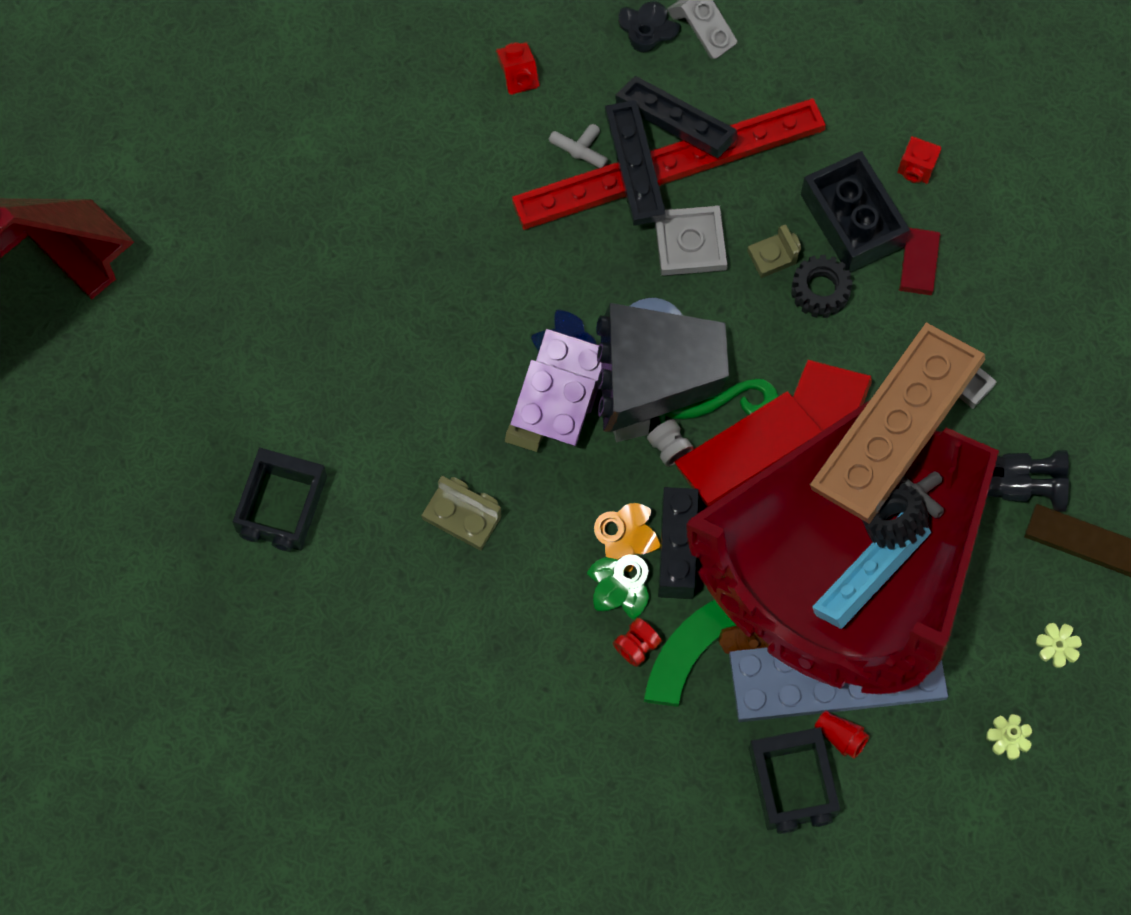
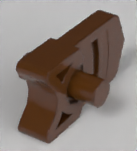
(735, 640)

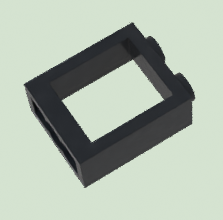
(285, 467)
(789, 744)

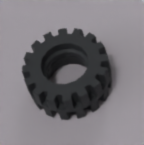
(821, 268)

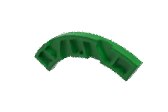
(682, 651)

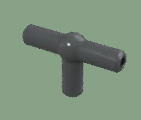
(924, 487)

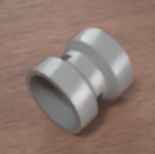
(669, 441)

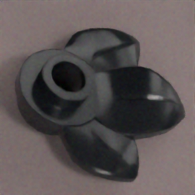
(647, 25)

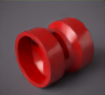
(637, 642)

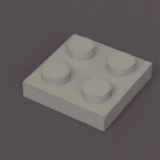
(691, 241)

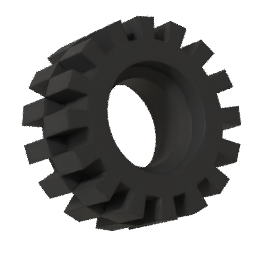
(904, 527)

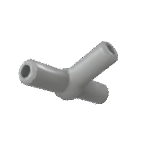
(580, 148)

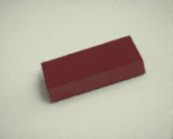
(919, 262)

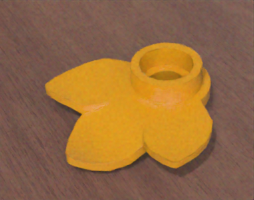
(632, 533)

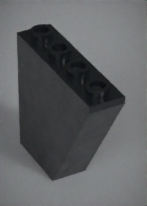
(656, 363)

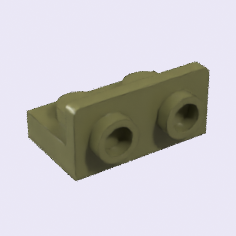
(462, 512)

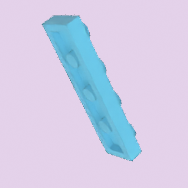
(863, 580)

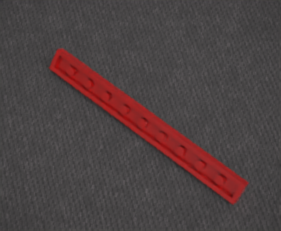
(669, 164)

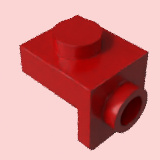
(518, 67)

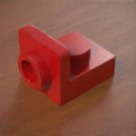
(919, 160)

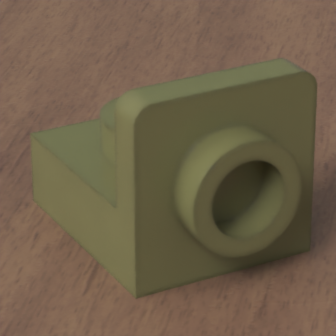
(775, 252)

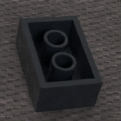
(854, 212)

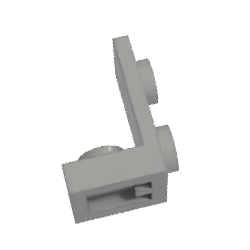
(706, 23)

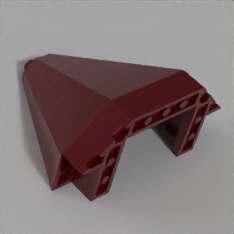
(71, 233)

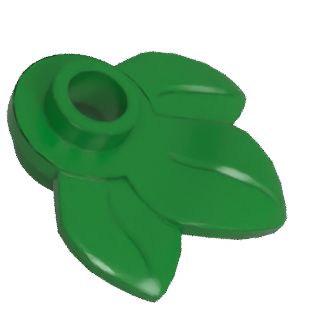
(618, 589)

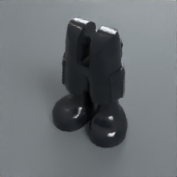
(1015, 483)

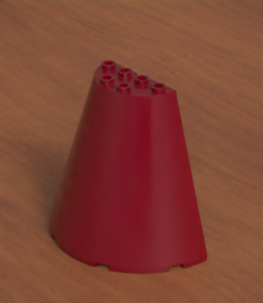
(781, 547)

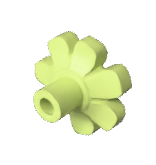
(1058, 645)
(1009, 736)

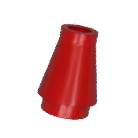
(843, 734)

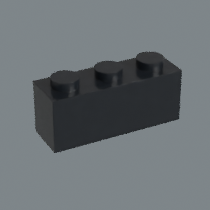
(676, 562)

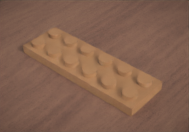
(897, 422)

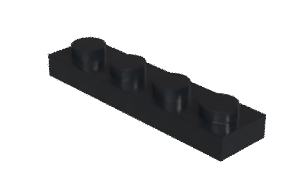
(678, 117)
(635, 162)

